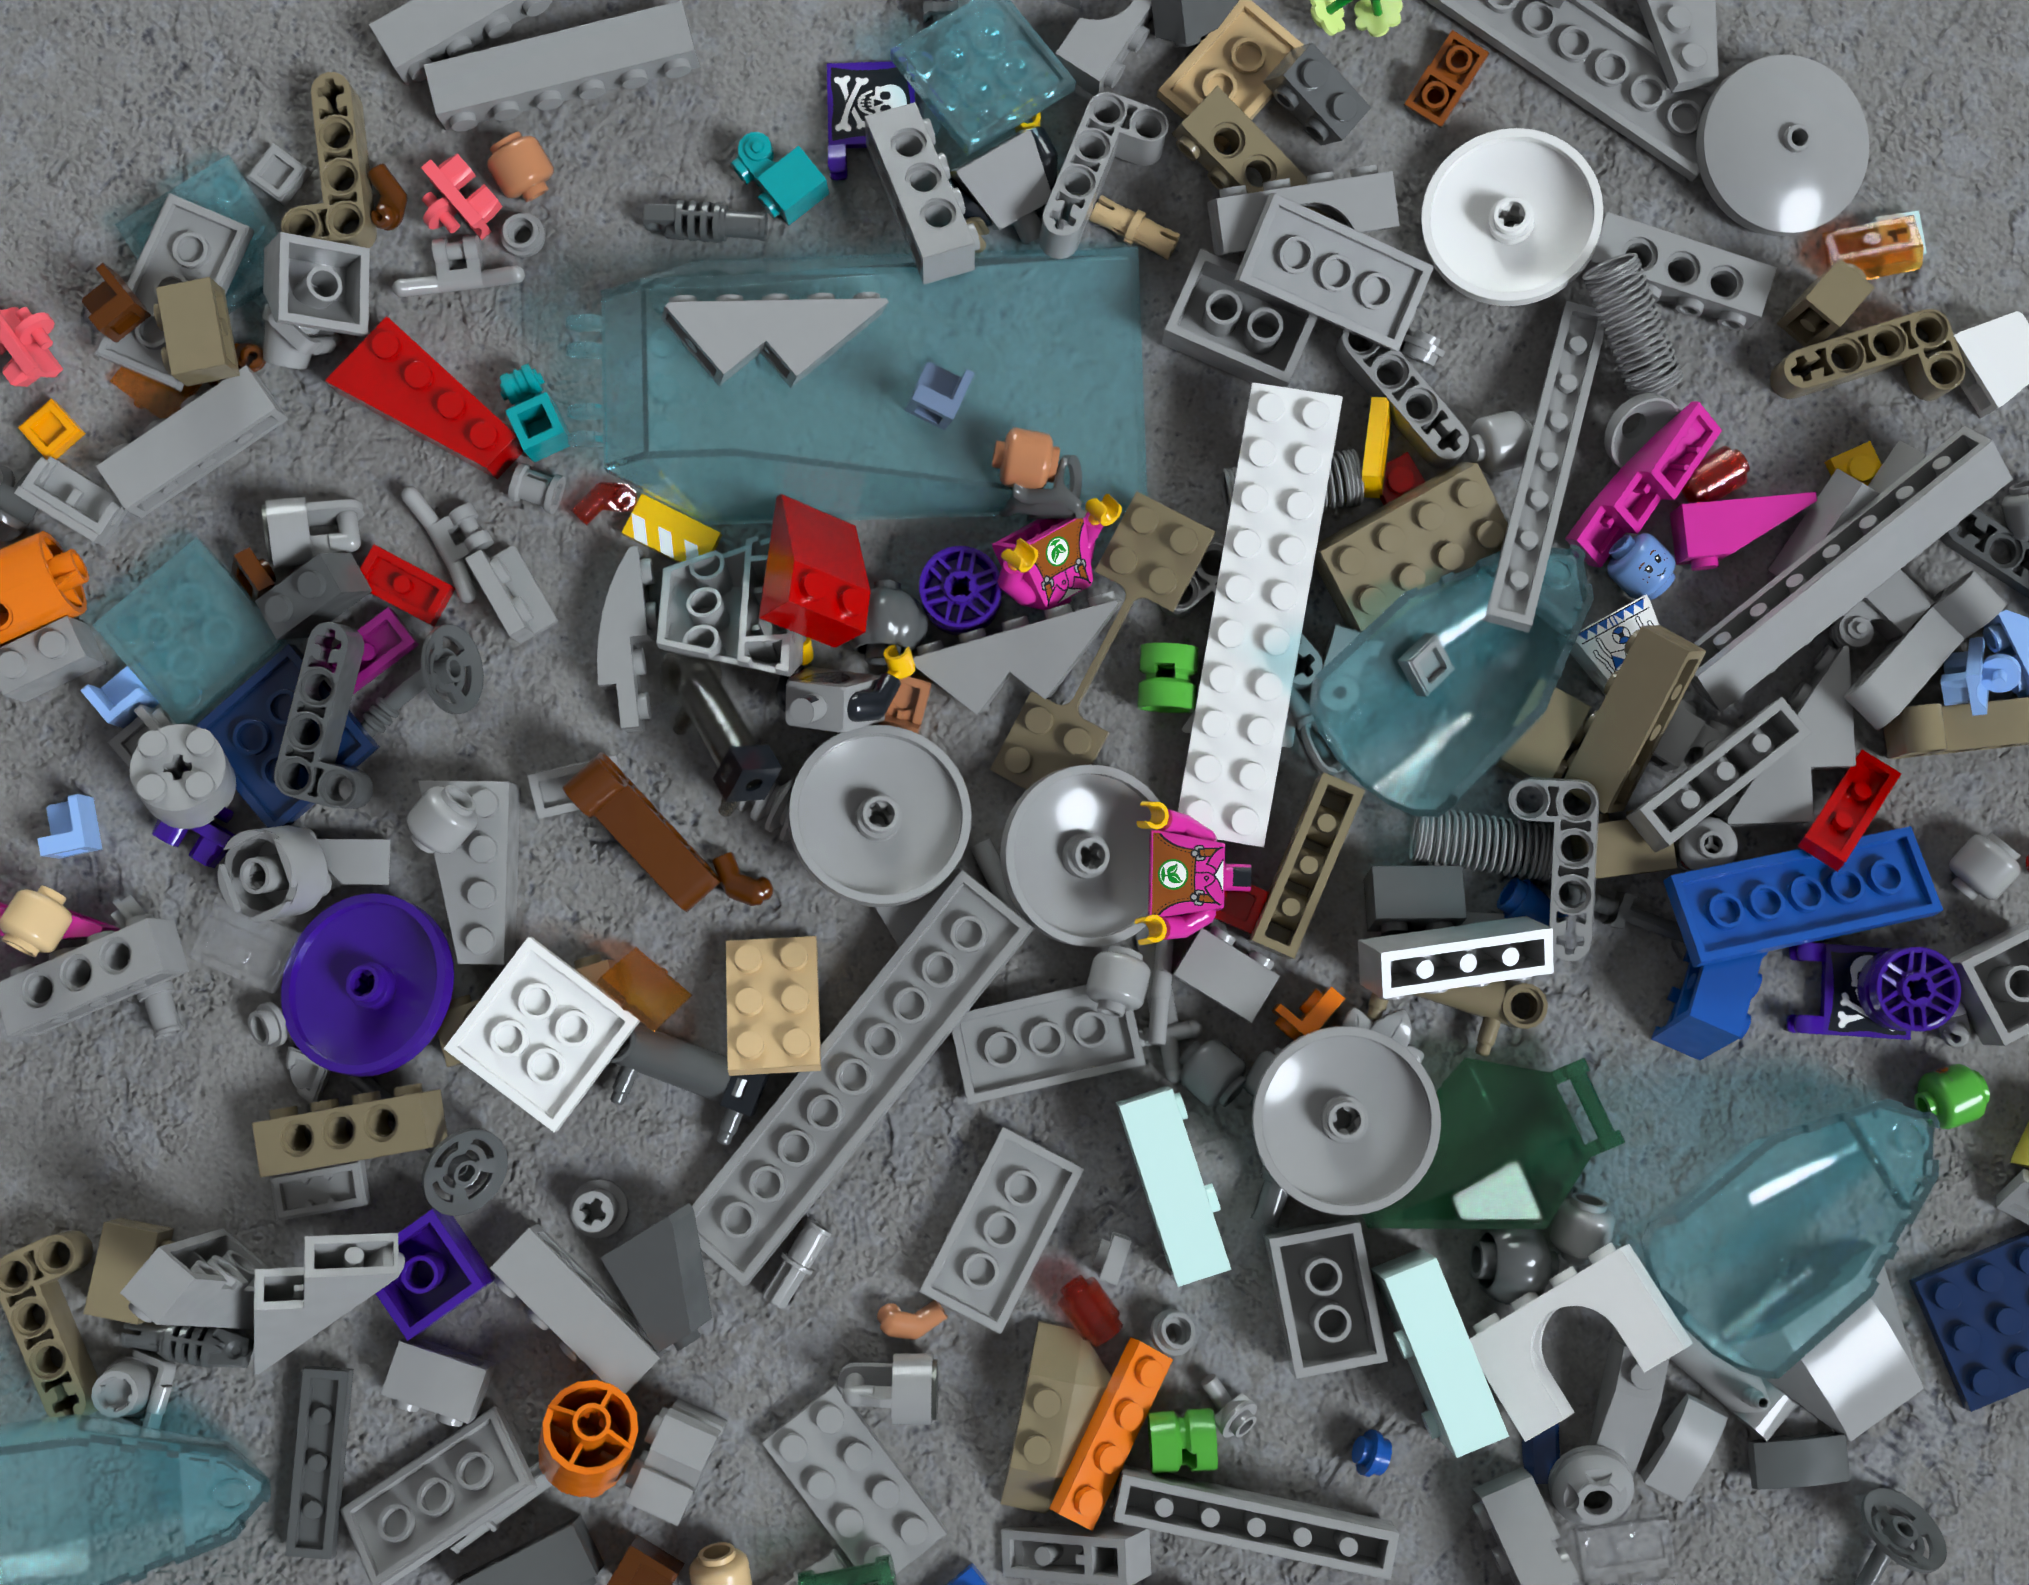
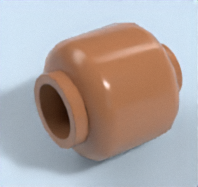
(520, 167)
(1026, 458)

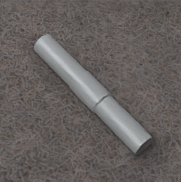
(1160, 992)

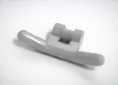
(459, 279)
(439, 531)

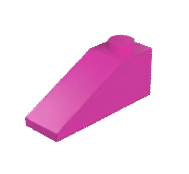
(1717, 529)

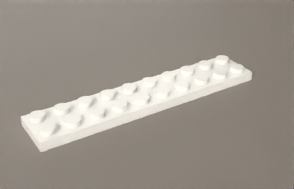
(1259, 611)

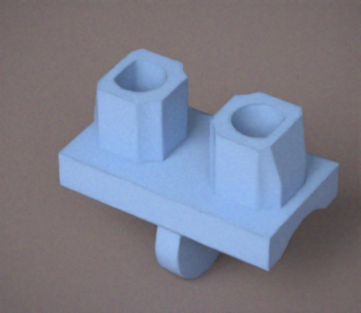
(1970, 677)

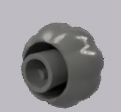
(891, 620)
(1512, 1263)

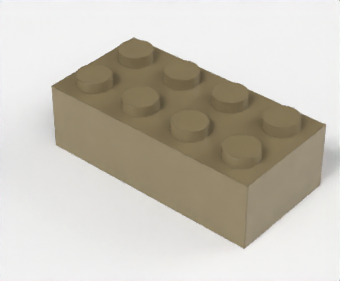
(1411, 543)

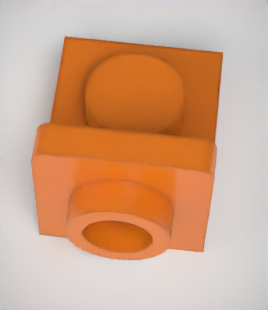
(1316, 1010)

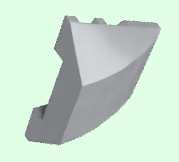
(714, 610)
(1858, 1369)

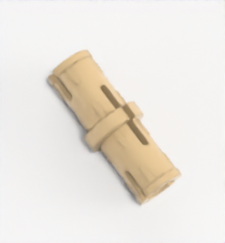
(1134, 227)

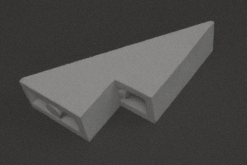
(787, 332)
(1840, 501)
(1034, 653)
(1785, 789)
(304, 1300)

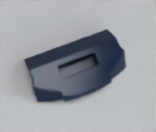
(1541, 1454)

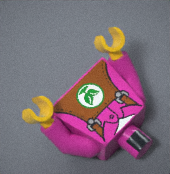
(1053, 557)
(1185, 875)

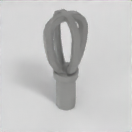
(1305, 721)

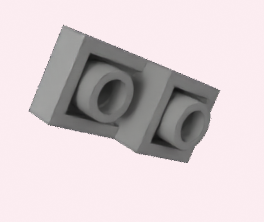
(1687, 1448)

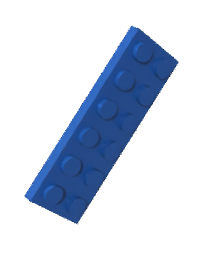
(1799, 899)

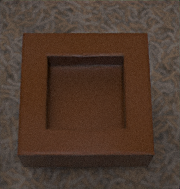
(252, 574)

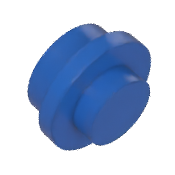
(1371, 1453)

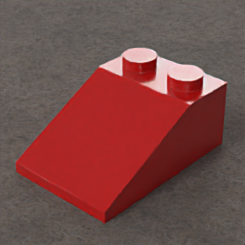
(814, 575)

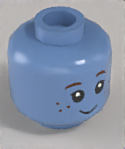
(1641, 566)

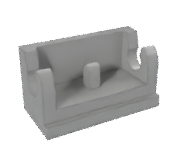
(72, 500)

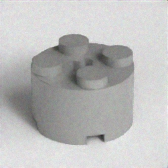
(188, 754)
(273, 872)

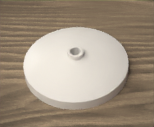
(1518, 179)

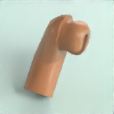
(910, 1325)

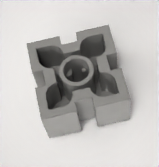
(679, 1454)

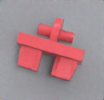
(448, 180)
(28, 343)

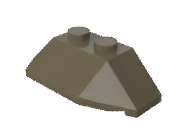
(1055, 1410)

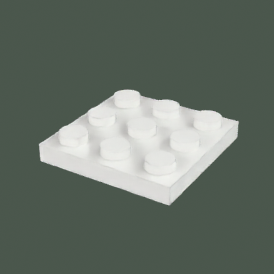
(542, 1034)

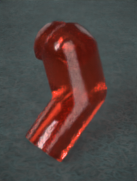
(607, 497)

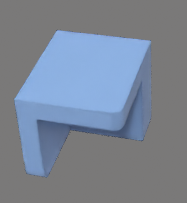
(120, 698)
(72, 828)

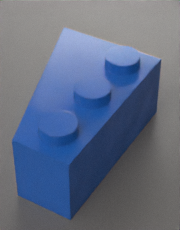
(1711, 1006)

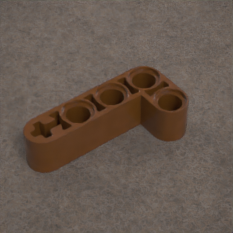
(642, 830)

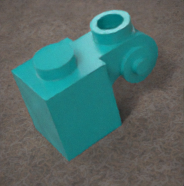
(786, 186)
(535, 414)

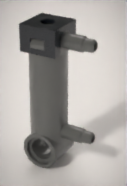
(689, 1069)

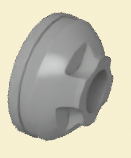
(1654, 414)
(1590, 1470)

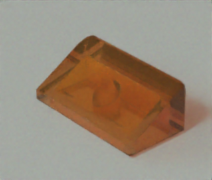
(1877, 247)

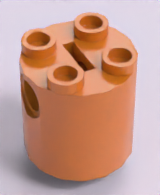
(38, 585)
(587, 1438)

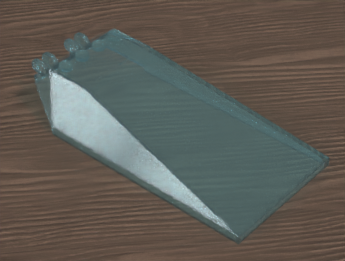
(1043, 335)

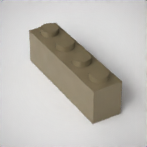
(1633, 715)

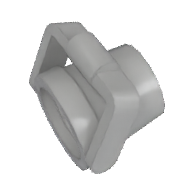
(294, 345)
(134, 1387)

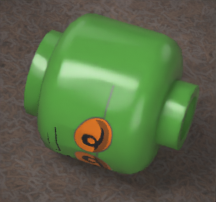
(1953, 1095)

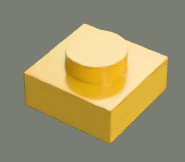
(1858, 462)

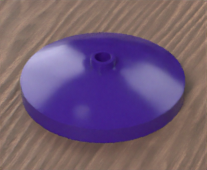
(367, 985)

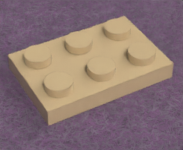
(1235, 59)
(772, 1006)

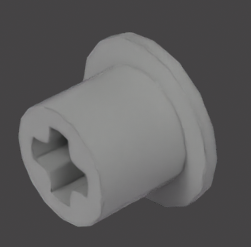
(598, 1208)

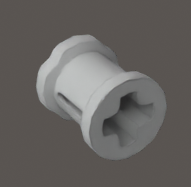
(536, 488)

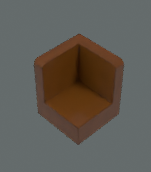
(114, 306)
(646, 1566)

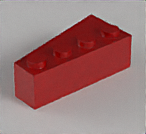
(415, 392)

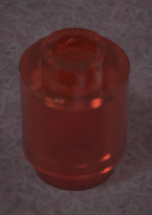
(1717, 476)
(1090, 1310)

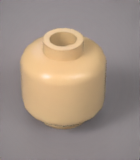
(35, 921)
(720, 1565)

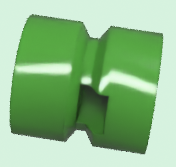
(1165, 693)
(1182, 1441)

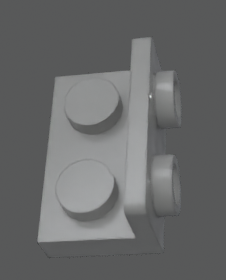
(513, 593)

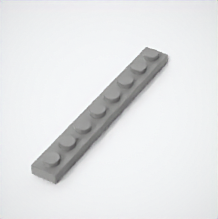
(1546, 469)

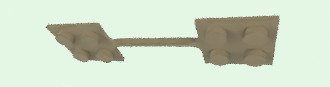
(1152, 560)

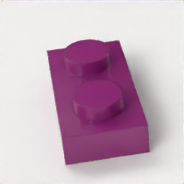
(384, 644)

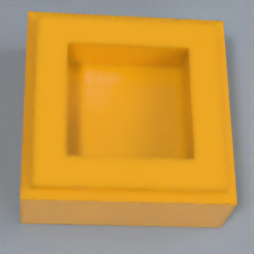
(51, 430)

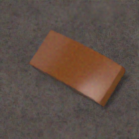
(1446, 79)

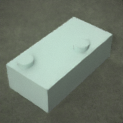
(1173, 1185)
(1439, 1353)

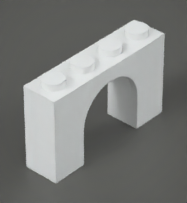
(1614, 1287)

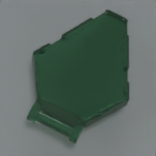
(1503, 1150)

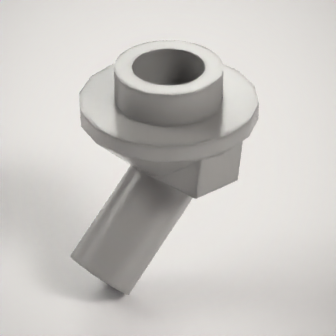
(1234, 1415)

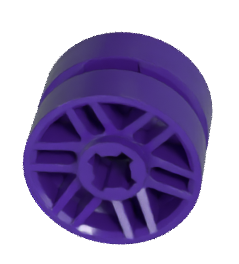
(960, 568)
(1909, 989)

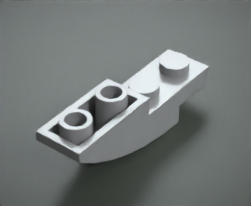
(625, 621)

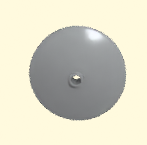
(1782, 145)
(885, 775)
(1042, 863)
(1389, 1131)

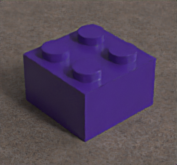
(437, 1274)

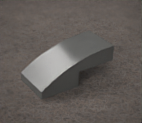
(1798, 1461)

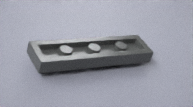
(319, 1462)

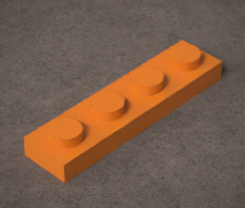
(1111, 1434)

